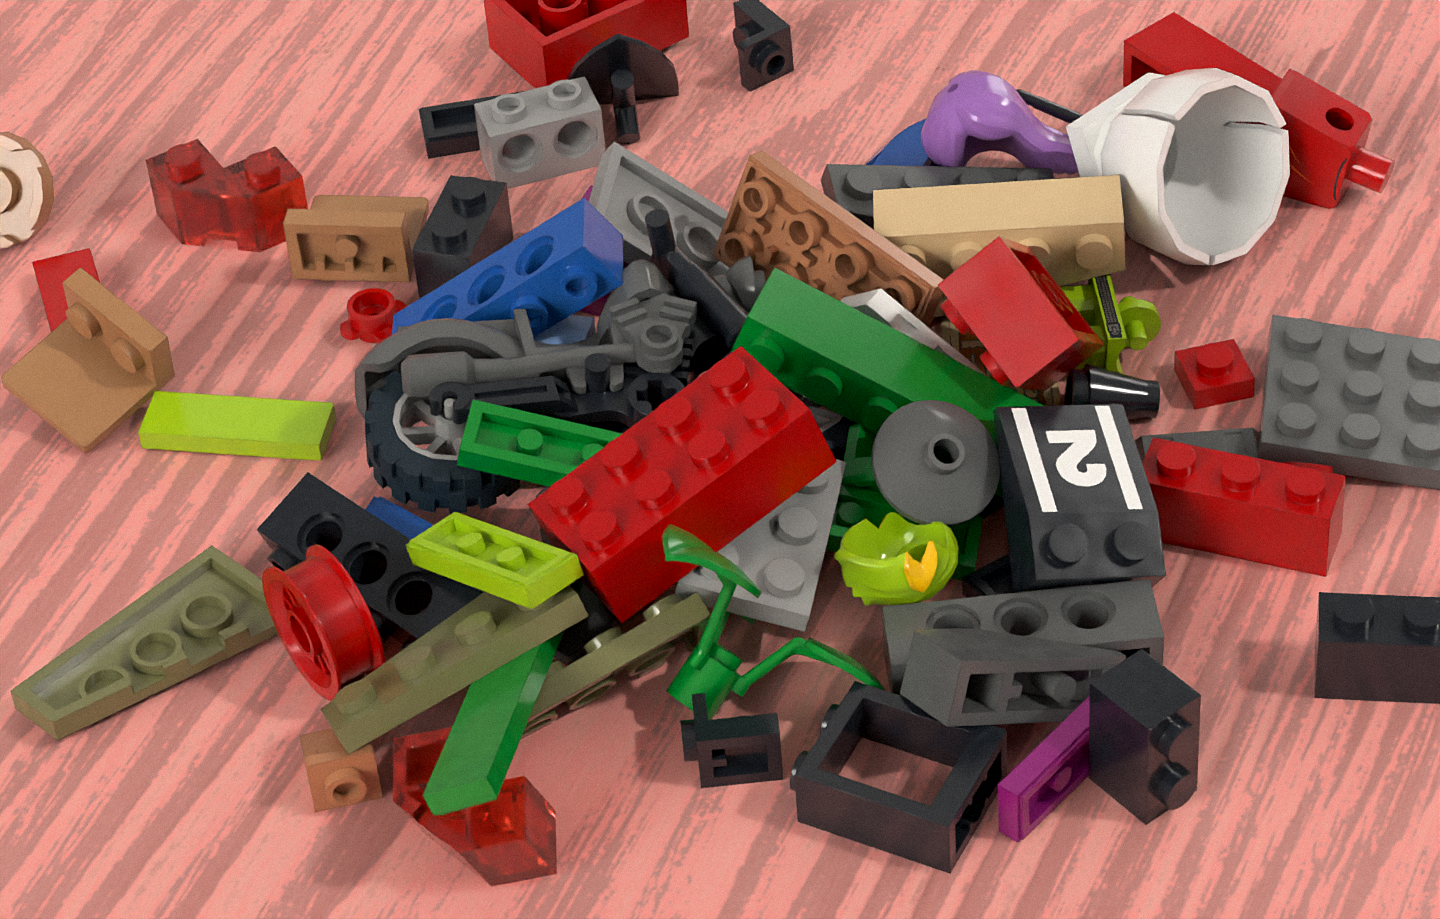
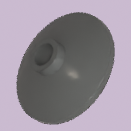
(921, 484)

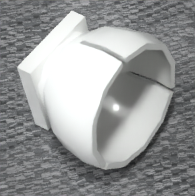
(1185, 168)

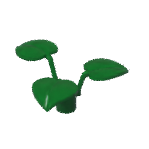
(712, 666)

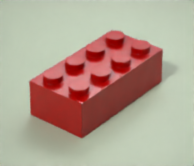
(699, 461)

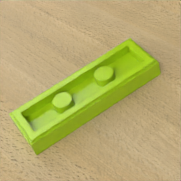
(237, 425)
(494, 560)

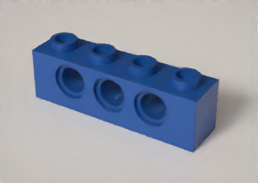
(545, 272)

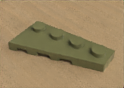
(161, 638)
(613, 652)
(445, 661)

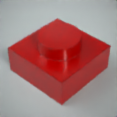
(1214, 374)

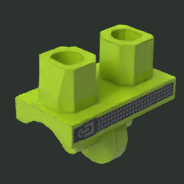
(1117, 325)

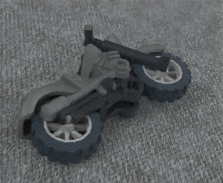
(644, 352)

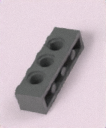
(1098, 615)

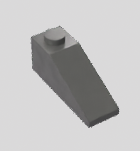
(999, 676)

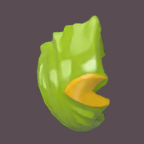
(897, 560)

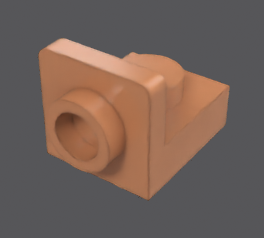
(335, 775)

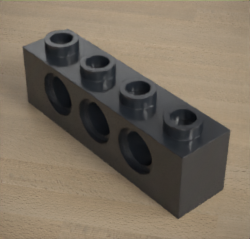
(370, 553)

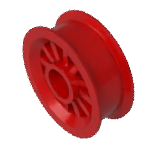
(323, 621)

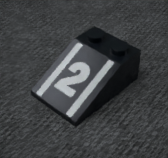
(1075, 498)

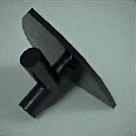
(623, 73)

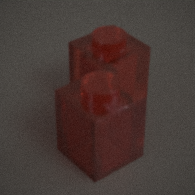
(226, 203)
(496, 839)

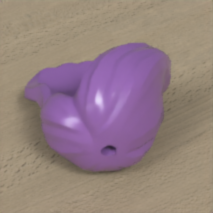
(987, 114)

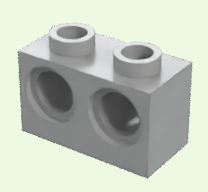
(540, 132)

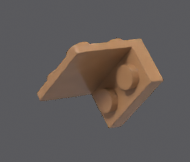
(355, 237)
(92, 365)

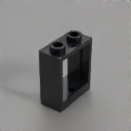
(885, 820)

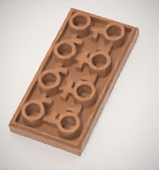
(817, 241)

